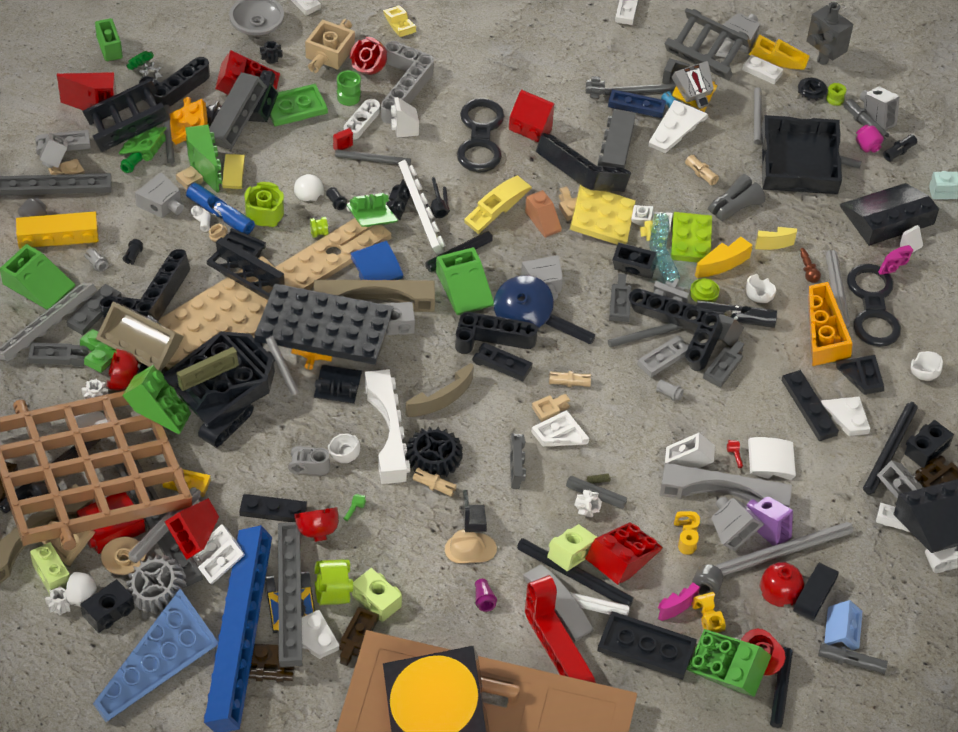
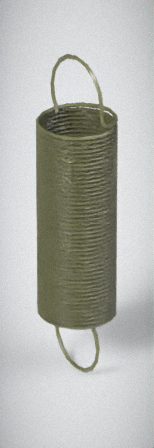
(598, 478)

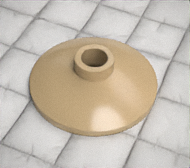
(115, 552)

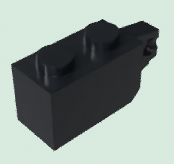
(266, 103)

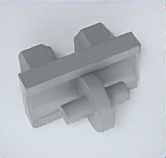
(672, 291)

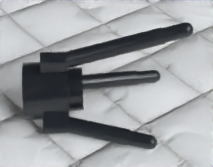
(439, 207)

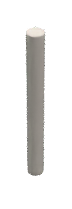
(757, 116)

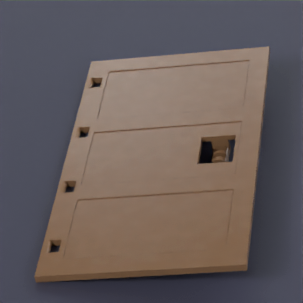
(535, 697)

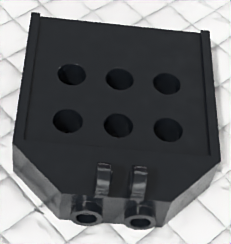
(230, 390)

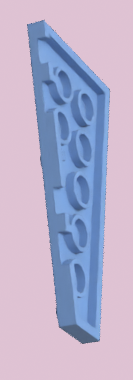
(166, 649)

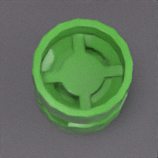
(348, 88)

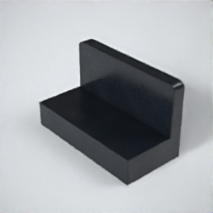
(473, 516)

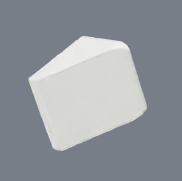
(913, 238)

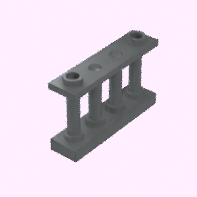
(692, 54)

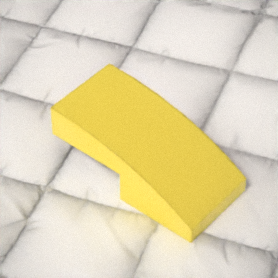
(399, 21)
(233, 171)
(775, 240)

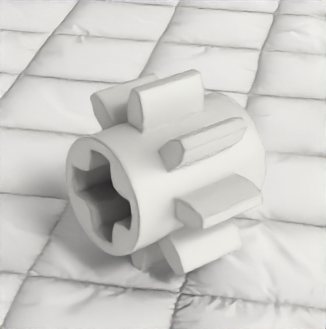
(94, 389)
(588, 503)
(58, 601)

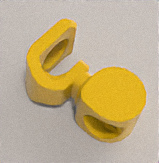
(689, 535)
(711, 619)

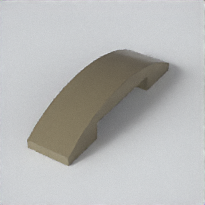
(424, 405)

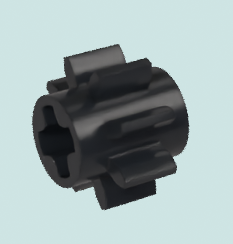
(271, 52)

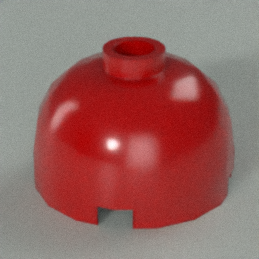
(368, 56)
(122, 370)
(318, 523)
(781, 584)

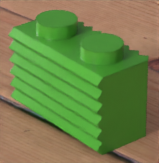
(108, 39)

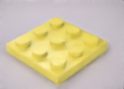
(602, 215)

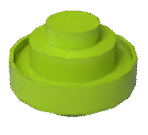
(704, 290)

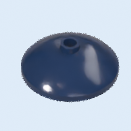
(534, 308)

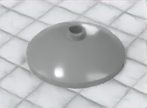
(256, 16)

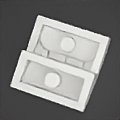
(771, 457)
(218, 555)

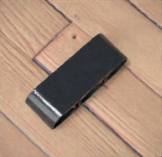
(221, 431)
(815, 591)

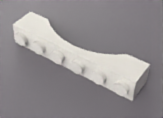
(391, 460)

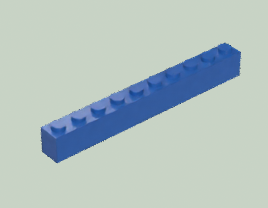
(238, 632)

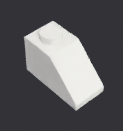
(691, 452)

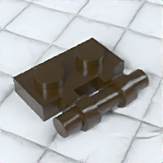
(944, 474)
(267, 657)

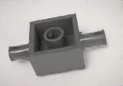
(829, 33)

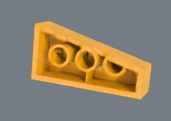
(827, 328)

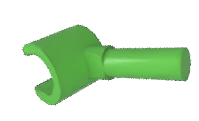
(357, 501)

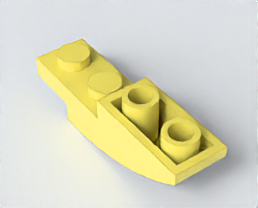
(496, 202)

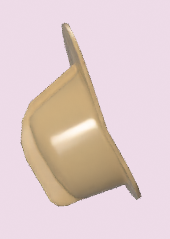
(470, 547)

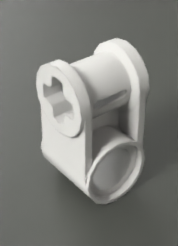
(943, 559)

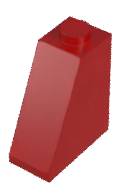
(193, 527)

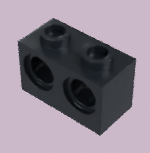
(928, 443)

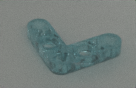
(658, 244)

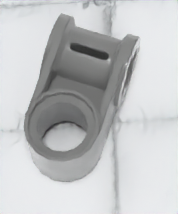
(311, 461)

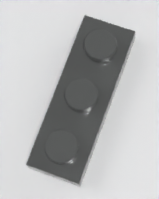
(90, 312)

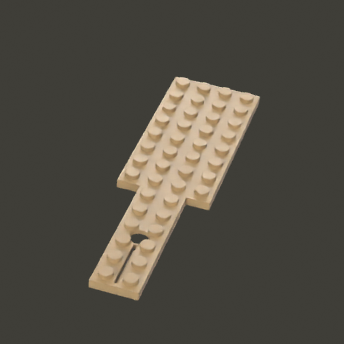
(238, 309)

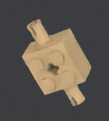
(329, 44)

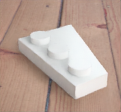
(676, 124)

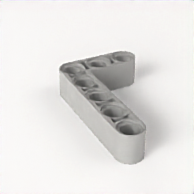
(418, 70)

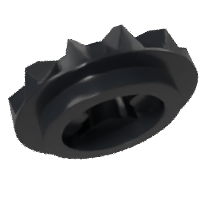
(815, 84)

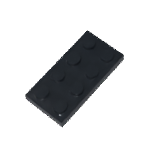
(647, 645)

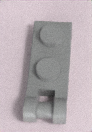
(75, 140)
(663, 356)

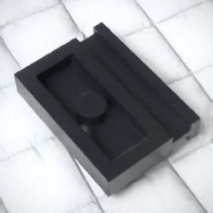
(246, 242)

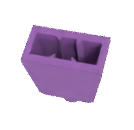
(776, 520)

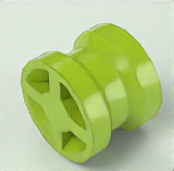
(836, 94)
(318, 227)

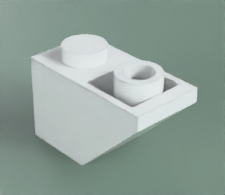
(405, 119)

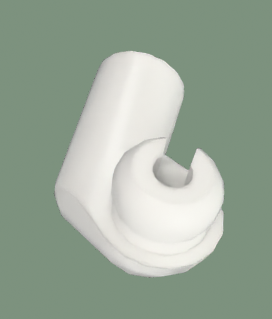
(202, 216)

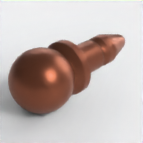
(812, 273)

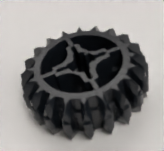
(437, 446)

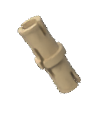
(702, 170)
(570, 379)
(434, 482)

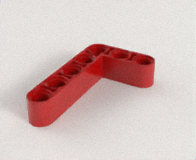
(551, 632)

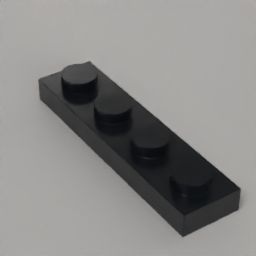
(810, 405)

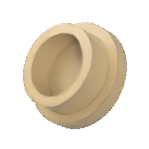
(217, 231)

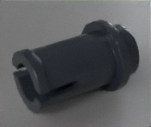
(339, 202)
(131, 254)

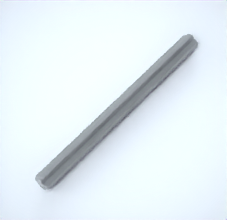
(785, 548)

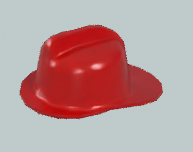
(766, 641)

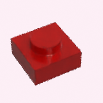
(343, 139)

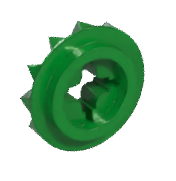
(139, 59)

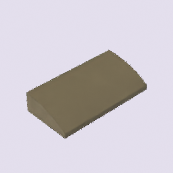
(139, 335)

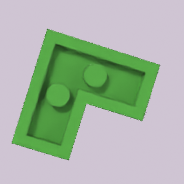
(101, 353)

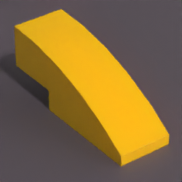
(779, 53)
(724, 258)

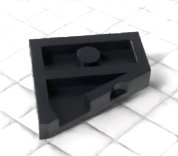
(862, 373)

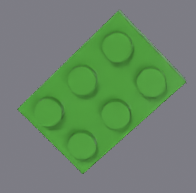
(298, 105)

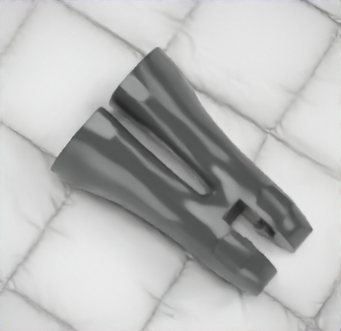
(737, 197)

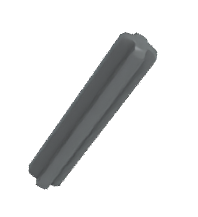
(604, 494)

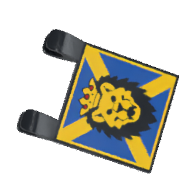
(272, 594)

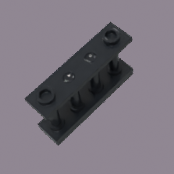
(132, 126)

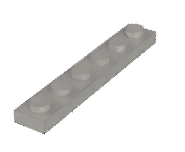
(50, 317)

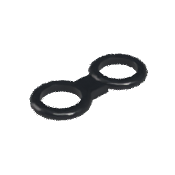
(480, 135)
(873, 306)

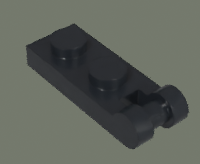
(502, 361)

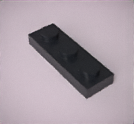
(271, 508)

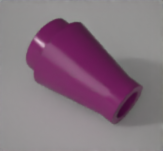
(484, 596)

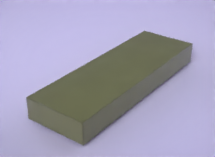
(207, 368)

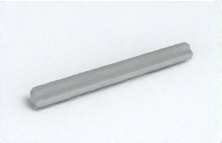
(837, 285)
(157, 532)

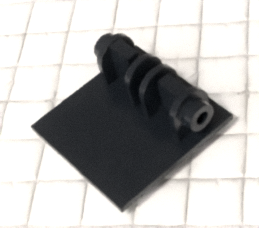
(337, 384)

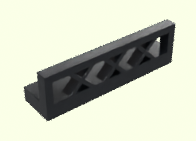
(250, 266)

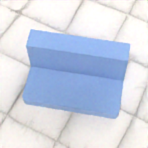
(844, 624)

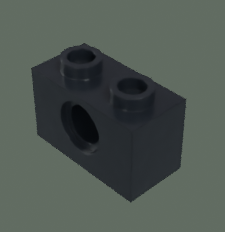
(635, 260)
(114, 596)

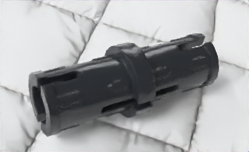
(907, 143)

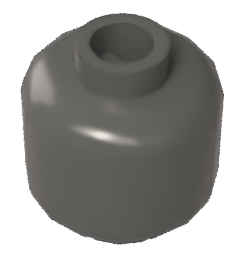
(32, 207)
(708, 578)

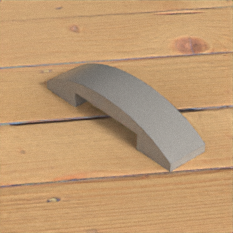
(565, 607)

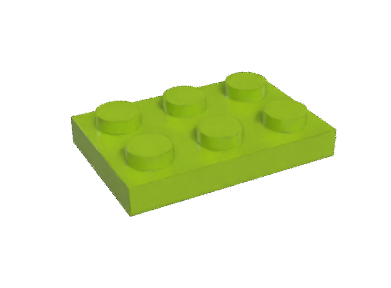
(691, 236)

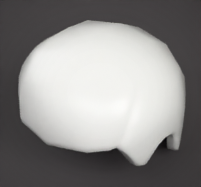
(308, 188)
(760, 290)
(927, 366)
(344, 448)
(80, 588)

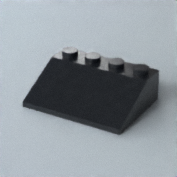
(890, 212)
(931, 515)

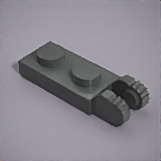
(57, 354)

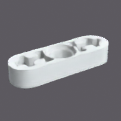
(362, 111)

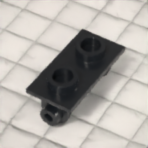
(398, 199)

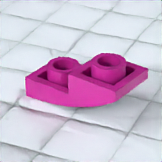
(896, 258)
(677, 604)

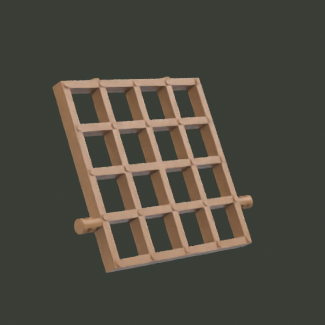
(86, 463)

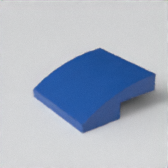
(377, 263)

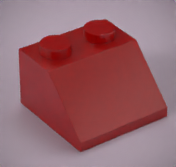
(531, 116)

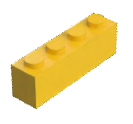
(57, 229)

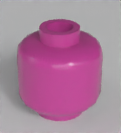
(869, 138)

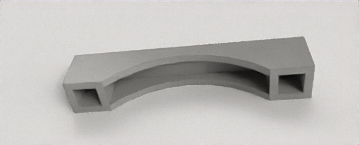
(686, 481)

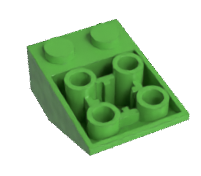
(203, 154)
(35, 277)
(464, 281)
(157, 400)
(729, 662)

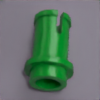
(127, 165)

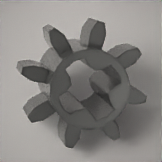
(156, 74)
(595, 87)

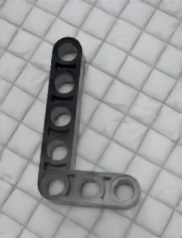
(581, 169)
(160, 290)
(682, 319)

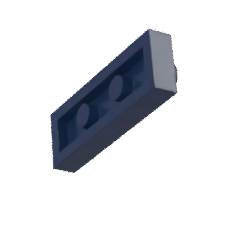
(637, 103)

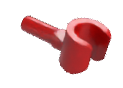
(734, 447)

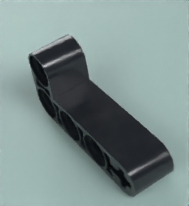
(181, 82)
(493, 330)

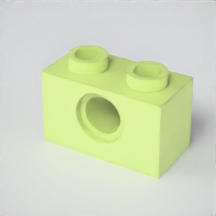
(571, 547)
(49, 567)
(383, 604)

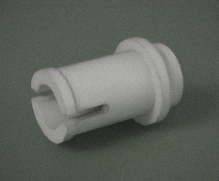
(99, 263)
(670, 390)

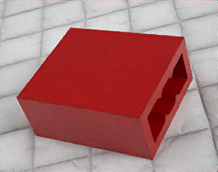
(106, 534)

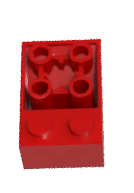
(232, 68)
(85, 89)
(622, 552)

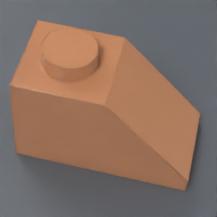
(542, 213)

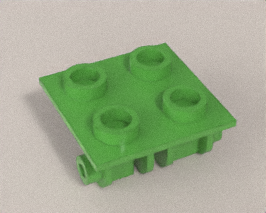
(147, 143)
(371, 210)

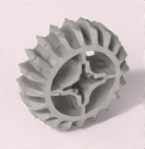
(157, 570)

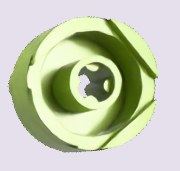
(264, 204)
(333, 582)

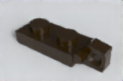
(353, 637)

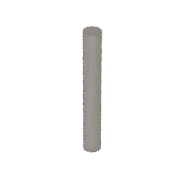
(282, 365)

